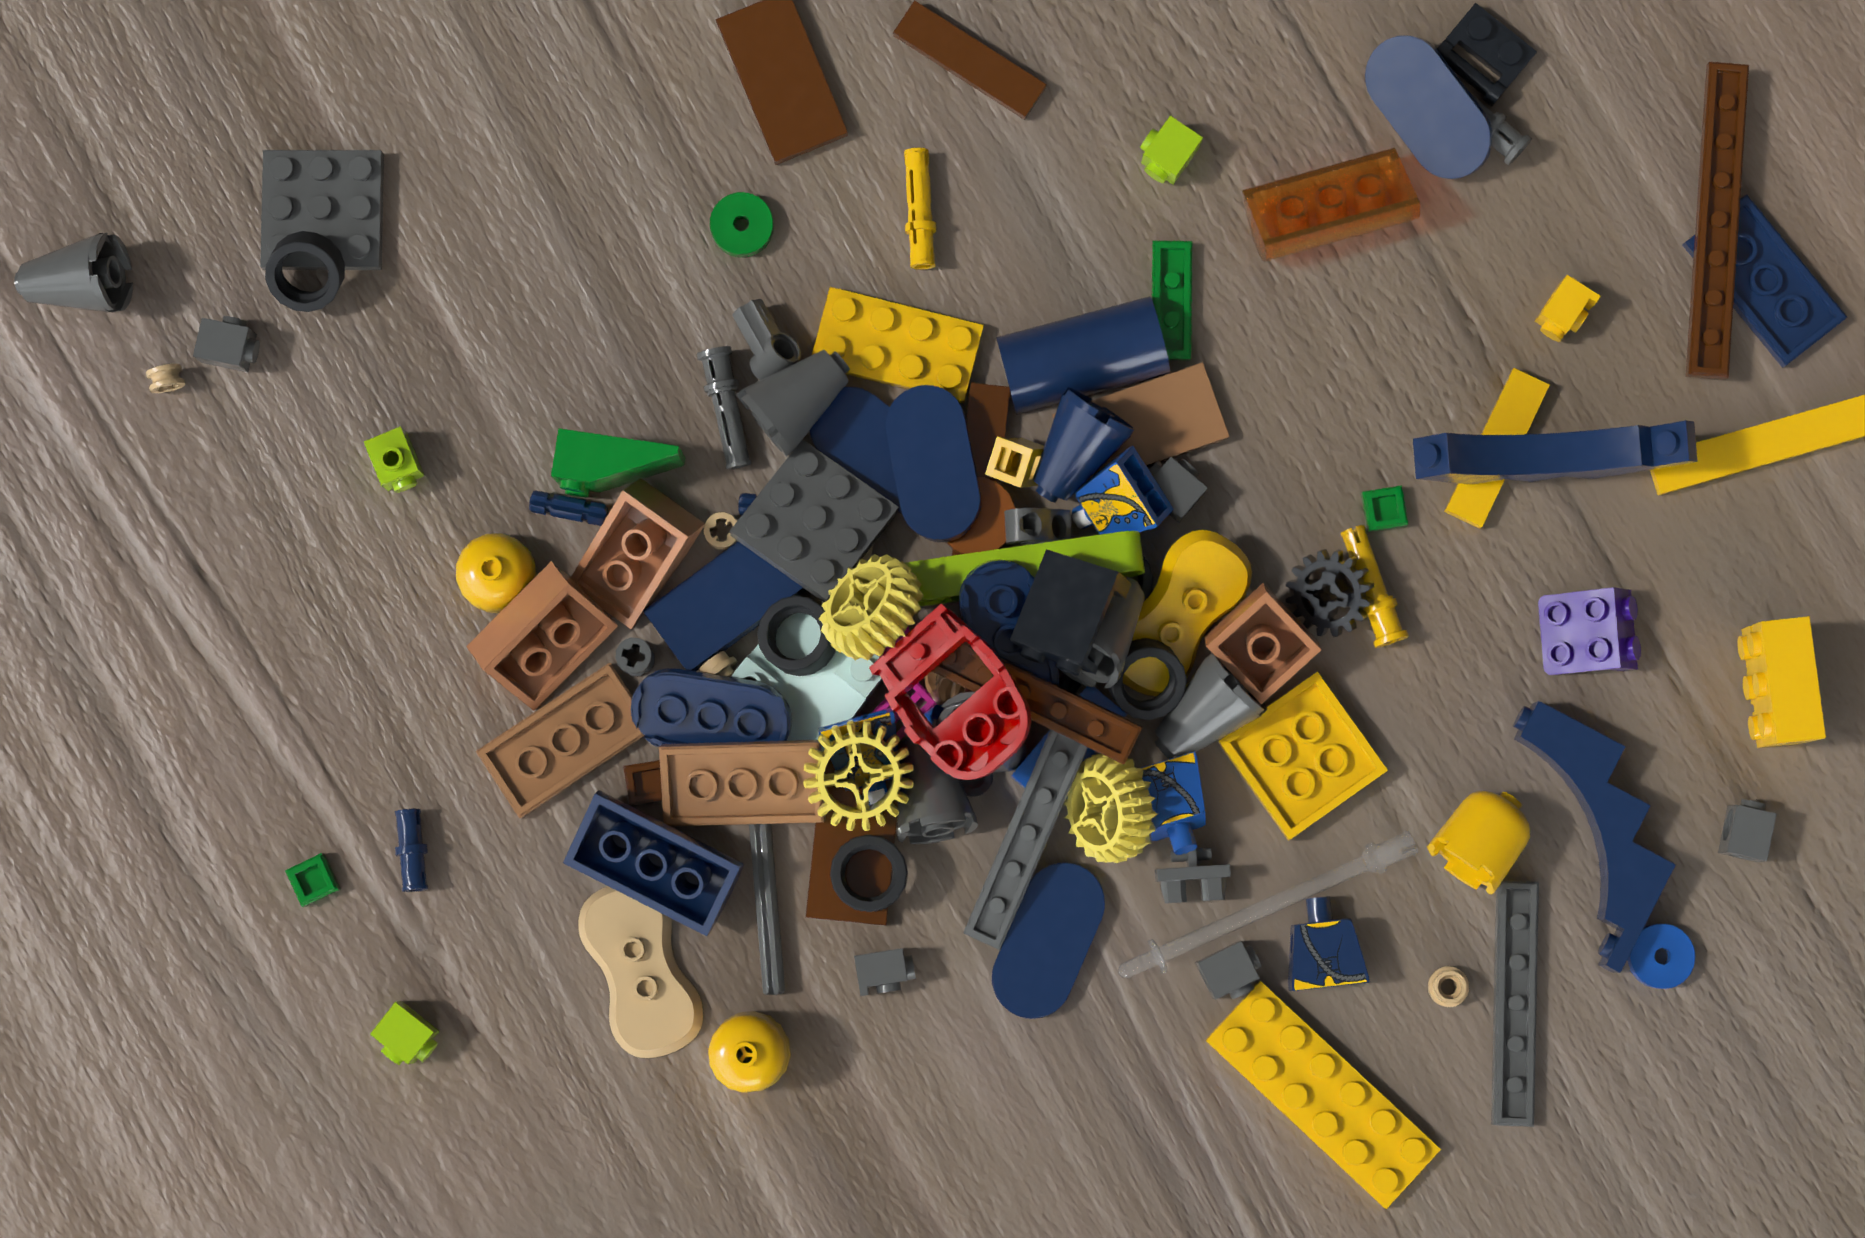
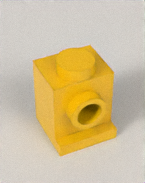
(1565, 308)
(1014, 461)

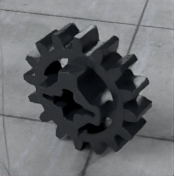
(1335, 577)

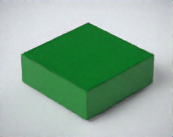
(1384, 508)
(312, 880)

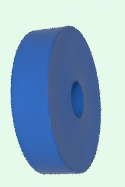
(1679, 956)

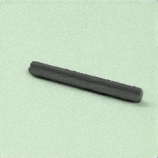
(767, 909)

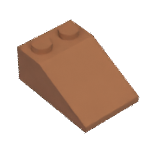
(636, 551)

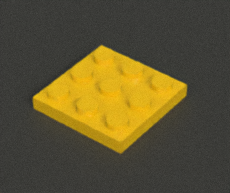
(1303, 756)

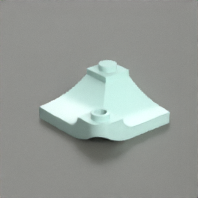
(818, 698)

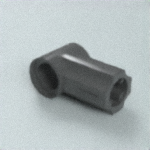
(770, 347)

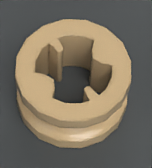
(165, 378)
(711, 524)

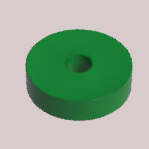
(728, 212)

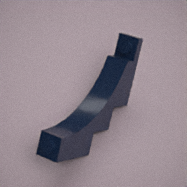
(1553, 455)
(1628, 872)

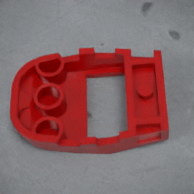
(984, 727)

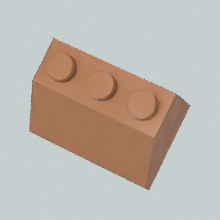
(541, 636)

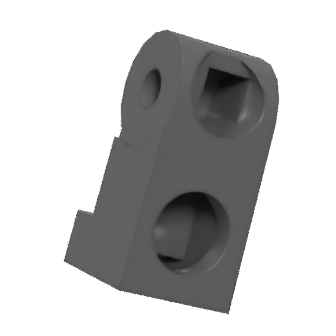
(1034, 525)

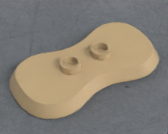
(651, 1000)

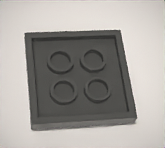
(328, 195)
(814, 520)

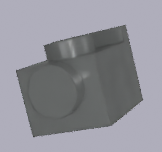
(883, 970)

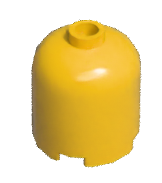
(1482, 839)
(767, 1043)

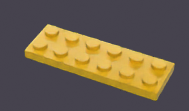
(1322, 1095)

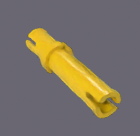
(920, 223)

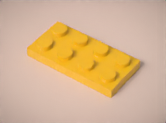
(898, 342)

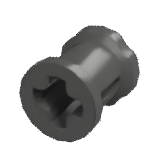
(629, 645)

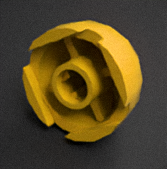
(494, 571)

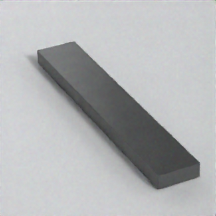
(1025, 839)
(1515, 1004)

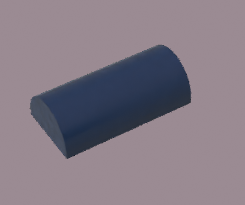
(1084, 353)
(653, 863)

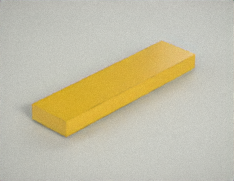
(1510, 416)

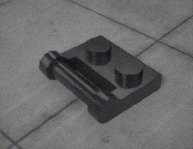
(1492, 46)

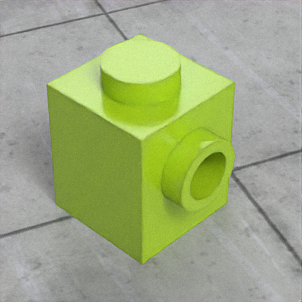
(1169, 150)
(394, 460)
(405, 1035)

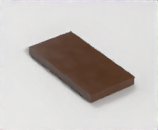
(781, 78)
(866, 872)

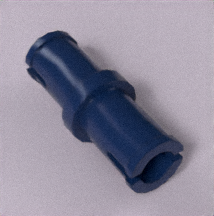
(411, 850)

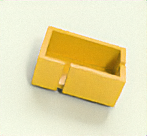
(1781, 682)

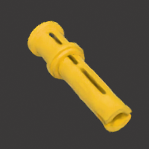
(1382, 612)

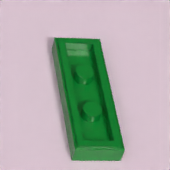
(1173, 295)

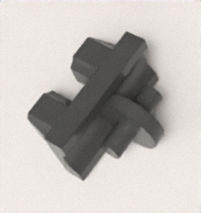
(1212, 877)

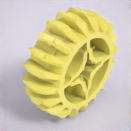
(871, 607)
(877, 773)
(1110, 809)

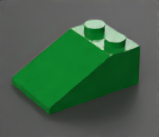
(606, 462)

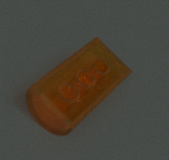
(1330, 204)

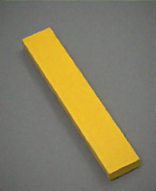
(1766, 444)

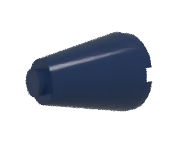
(1077, 445)

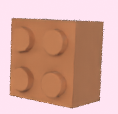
(1262, 643)

